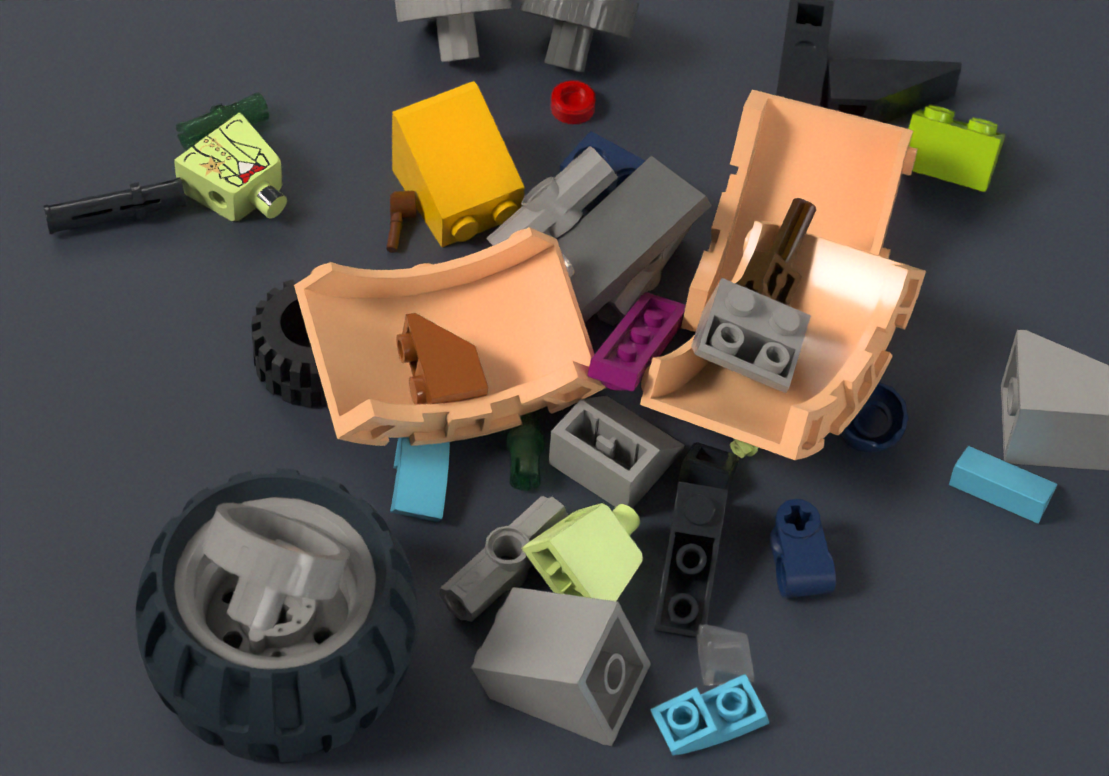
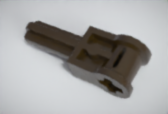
(771, 271)

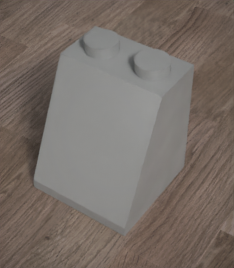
(1054, 406)
(563, 661)

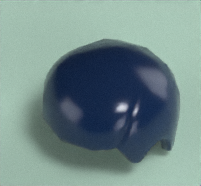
(878, 422)

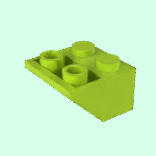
(955, 149)

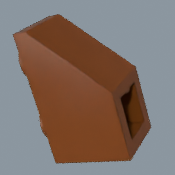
(440, 362)

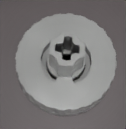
(453, 21)
(272, 560)

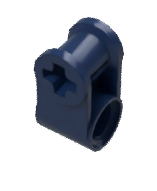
(801, 551)

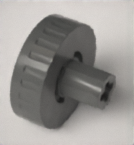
(576, 23)

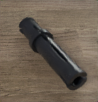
(115, 205)

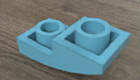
(420, 480)
(708, 719)

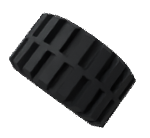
(277, 359)

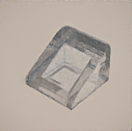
(723, 655)

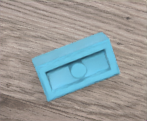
(1002, 484)

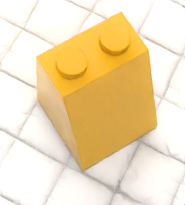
(455, 164)

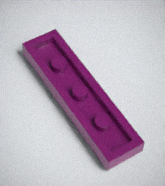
(636, 341)

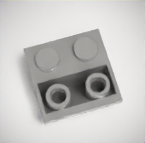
(751, 334)
(611, 450)

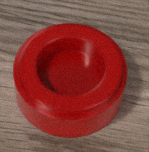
(573, 102)

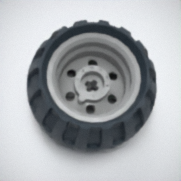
(322, 663)

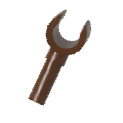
(401, 206)

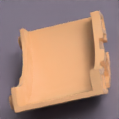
(810, 153)
(503, 300)
(853, 312)

